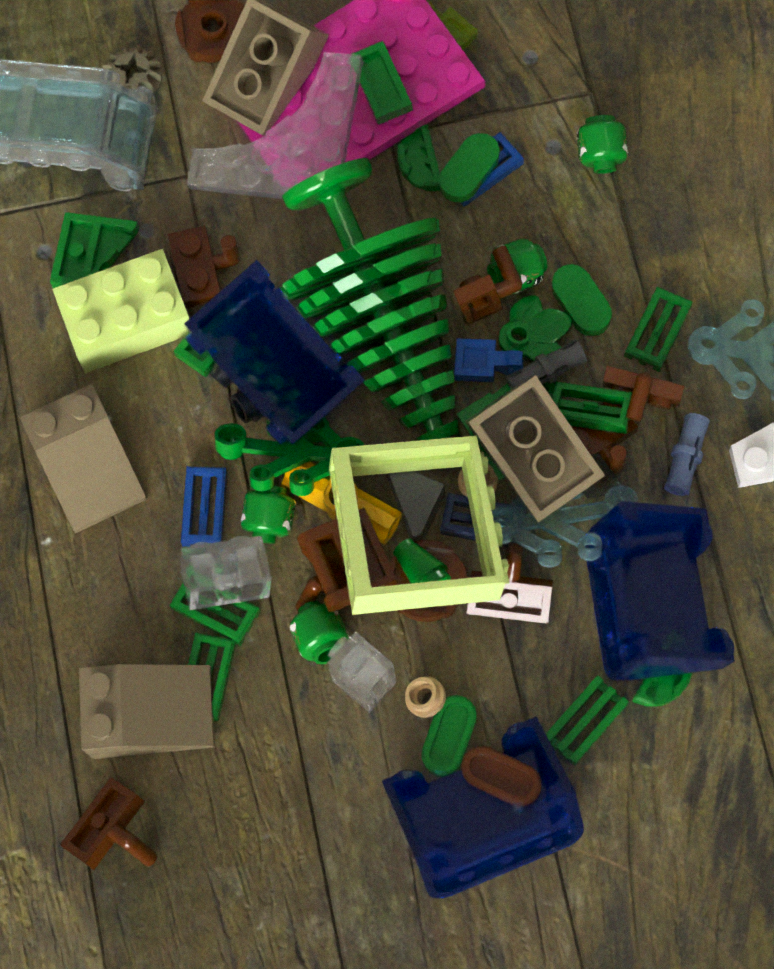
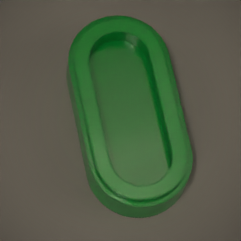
(469, 167)
(581, 300)
(449, 736)

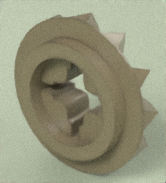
(146, 63)

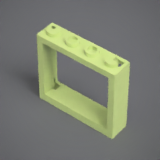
(407, 457)

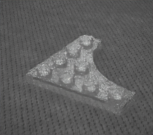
(295, 147)

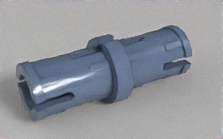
(687, 454)

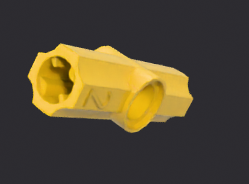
(382, 516)

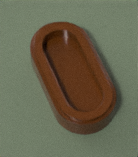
(501, 776)

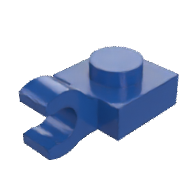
(479, 360)

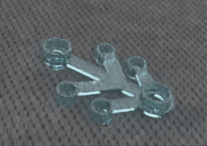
(755, 351)
(516, 526)

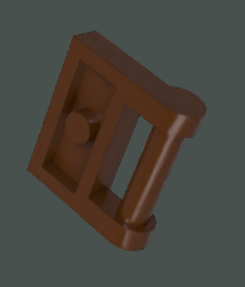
(378, 564)

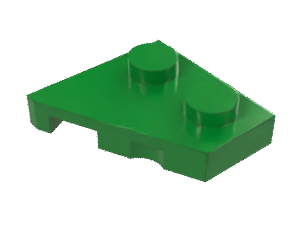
(89, 245)

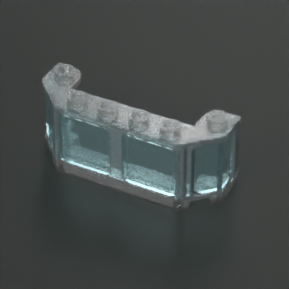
(76, 121)

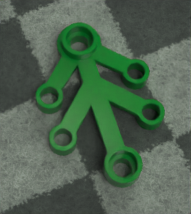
(233, 442)

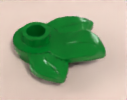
(538, 326)

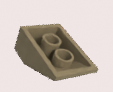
(264, 65)
(535, 447)
(83, 458)
(145, 709)

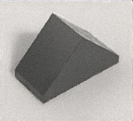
(417, 499)

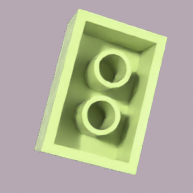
(122, 311)

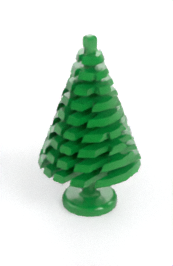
(371, 283)

